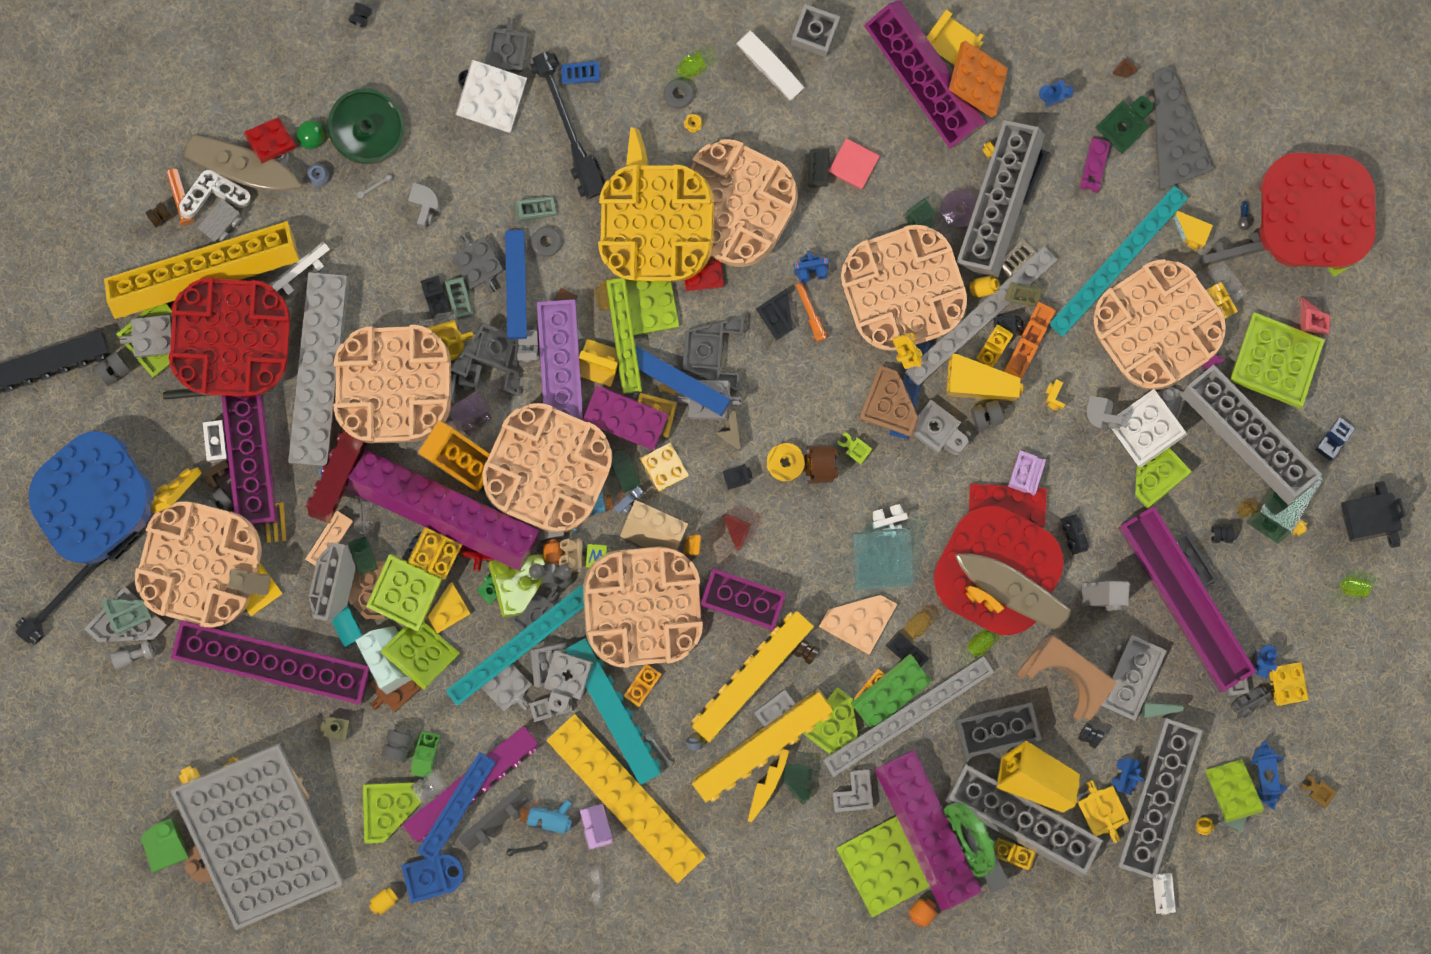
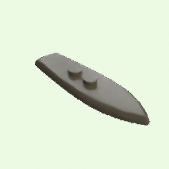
(240, 164)
(1014, 590)

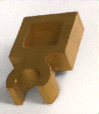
(1320, 792)

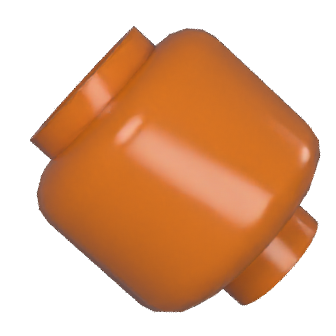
(923, 912)

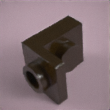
(218, 470)

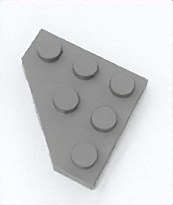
(102, 630)

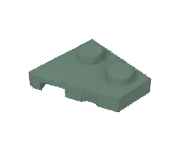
(126, 613)

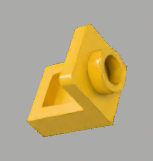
(1052, 391)

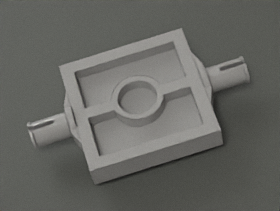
(150, 336)
(697, 411)
(508, 688)

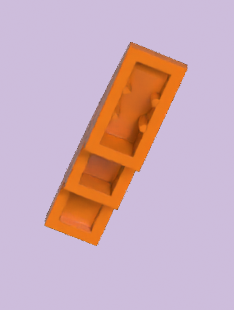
(1030, 340)

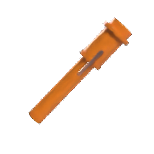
(815, 323)

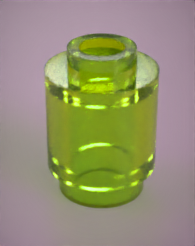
(1355, 587)
(980, 643)

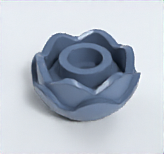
(320, 180)

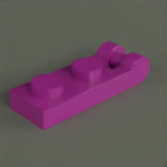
(1094, 164)

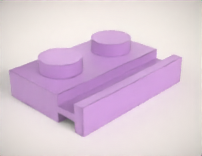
(1026, 473)

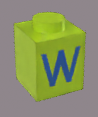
(594, 553)

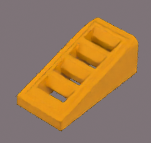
(692, 545)

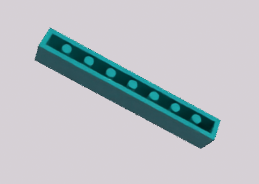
(616, 716)

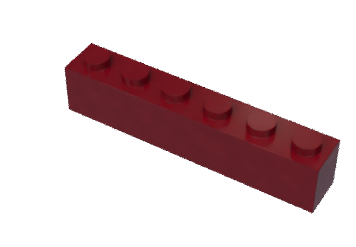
(335, 477)

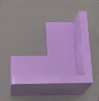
(596, 826)

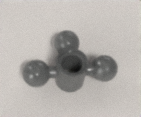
(552, 574)

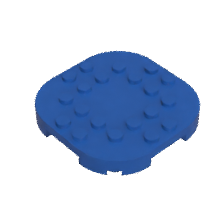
(90, 497)

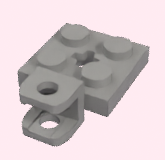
(947, 432)
(565, 689)

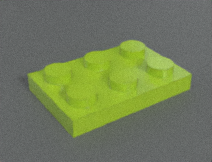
(1234, 790)

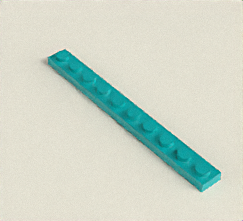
(1118, 261)
(517, 646)

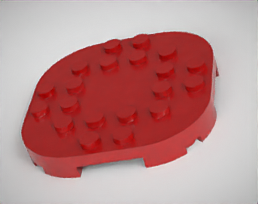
(1317, 210)
(229, 337)
(1006, 538)

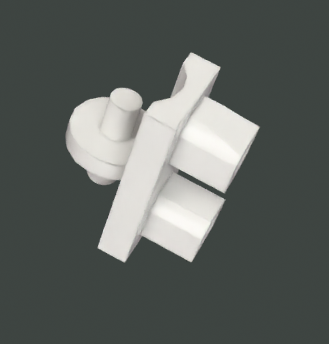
(897, 516)

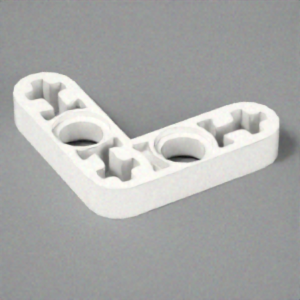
(212, 187)

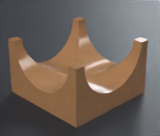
(1090, 682)

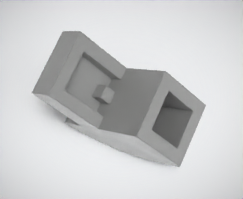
(427, 200)
(529, 348)
(1100, 415)

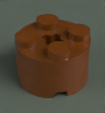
(821, 464)

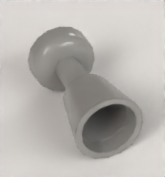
(124, 658)

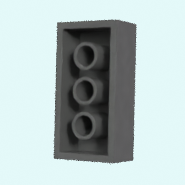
(997, 730)

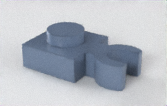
(625, 505)

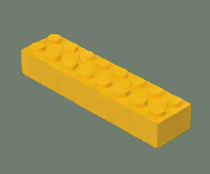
(752, 676)
(761, 745)

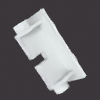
(1164, 894)

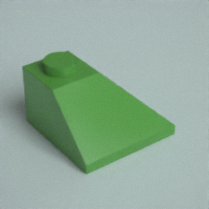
(164, 845)

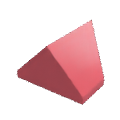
(1312, 319)

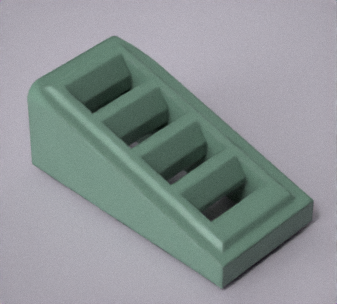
(536, 215)
(448, 283)
(1153, 710)

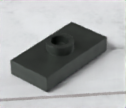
(819, 168)

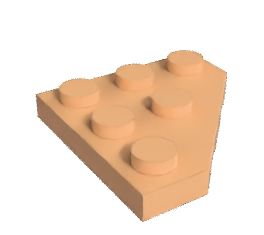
(859, 621)

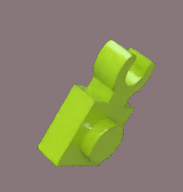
(856, 450)

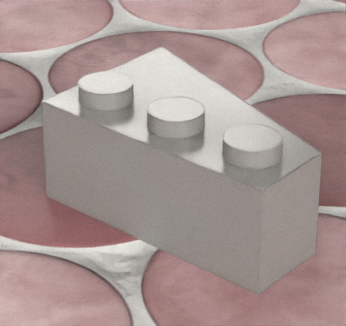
(1106, 594)

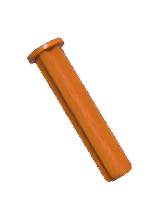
(178, 193)

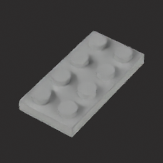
(1134, 676)

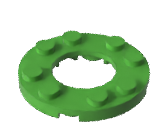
(984, 861)

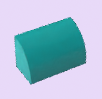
(346, 627)

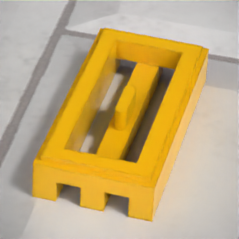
(275, 525)

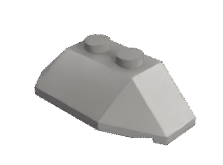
(331, 582)

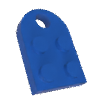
(431, 879)

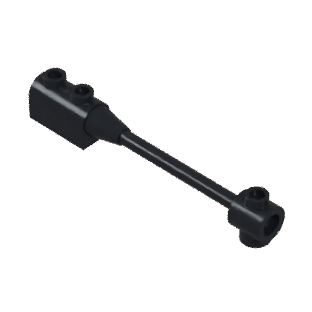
(585, 167)
(31, 628)

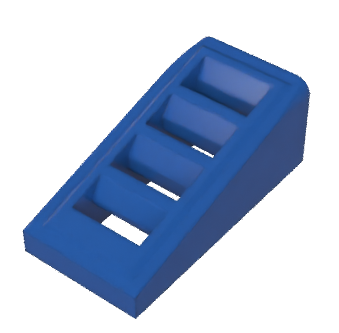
(593, 79)

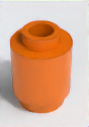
(552, 552)

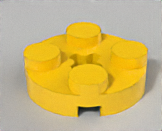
(781, 452)

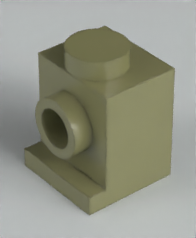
(343, 728)

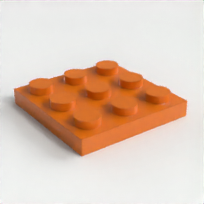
(978, 79)

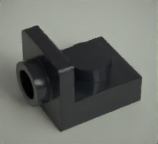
(1011, 323)
(737, 477)

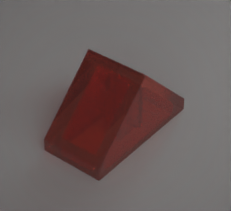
(737, 529)

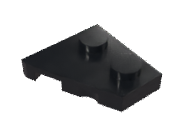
(777, 315)

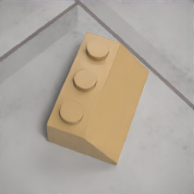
(652, 527)

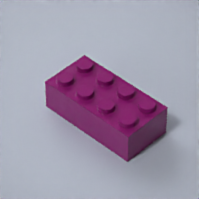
(626, 417)
(743, 599)

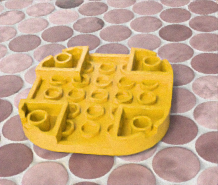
(656, 223)

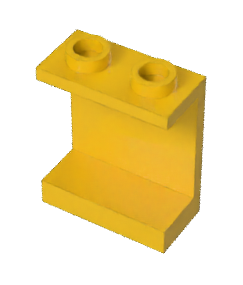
(948, 35)

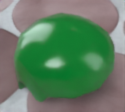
(311, 134)

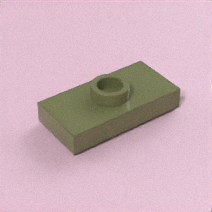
(1023, 294)

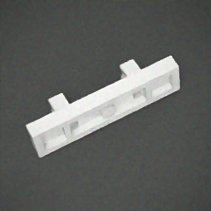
(302, 264)

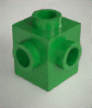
(488, 590)

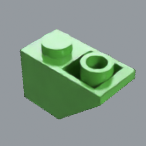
(425, 753)

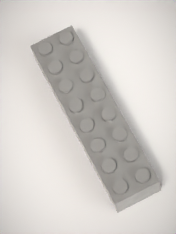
(1000, 198)
(1251, 435)
(1158, 798)
(1025, 821)

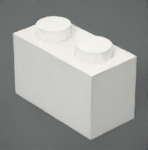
(215, 441)

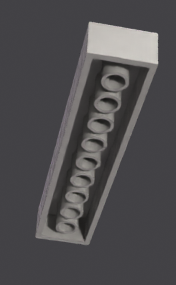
(316, 370)

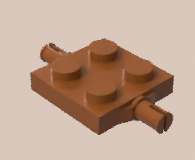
(396, 698)

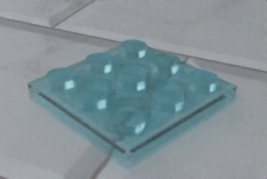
(882, 558)

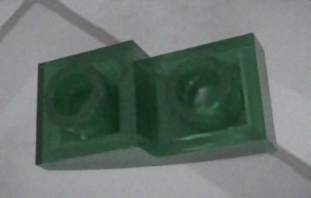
(625, 470)
(363, 556)

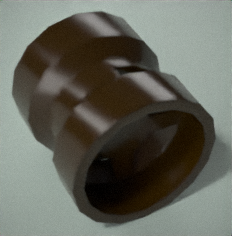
(155, 218)
(806, 651)

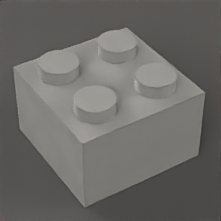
(815, 30)

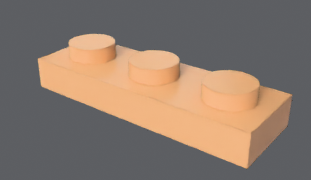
(333, 533)

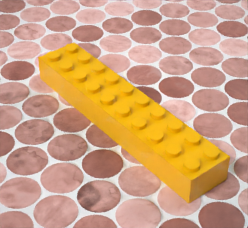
(225, 260)

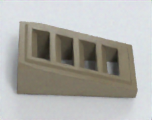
(1006, 270)

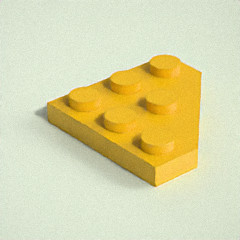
(168, 494)

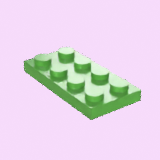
(891, 692)

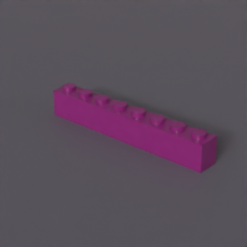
(506, 755)

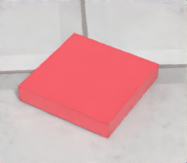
(853, 164)

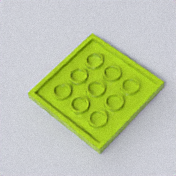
(1277, 360)
(883, 866)

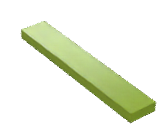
(623, 336)

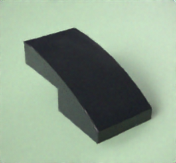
(435, 296)
(903, 647)

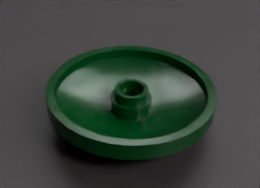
(365, 126)

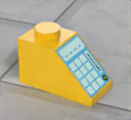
(1192, 230)

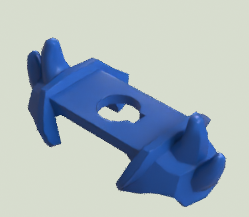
(1267, 759)

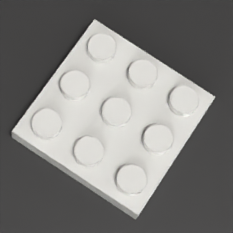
(490, 96)
(1149, 428)

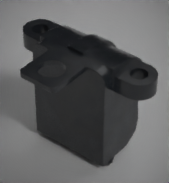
(1374, 516)

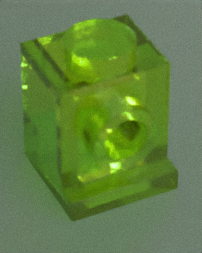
(691, 65)

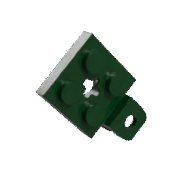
(1132, 117)

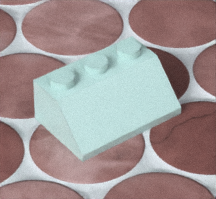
(384, 671)

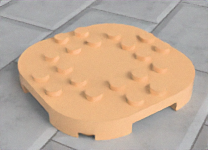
(750, 200)
(904, 286)
(1159, 325)
(392, 384)
(547, 468)
(190, 563)
(642, 606)

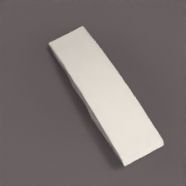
(770, 65)

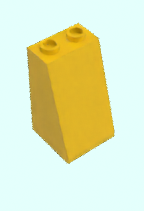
(979, 381)
(1038, 778)

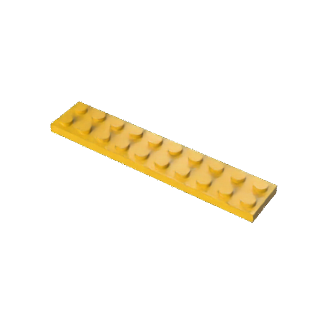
(626, 798)

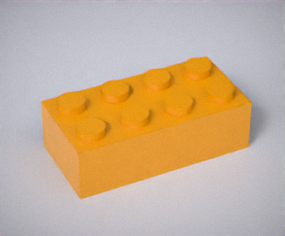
(455, 455)

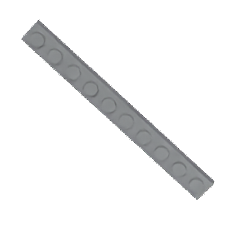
(979, 317)
(908, 716)

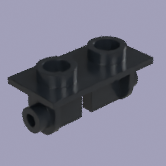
(1076, 542)

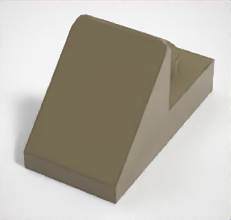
(731, 437)
(249, 582)

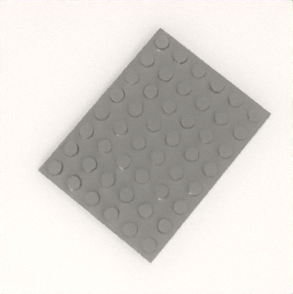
(257, 836)

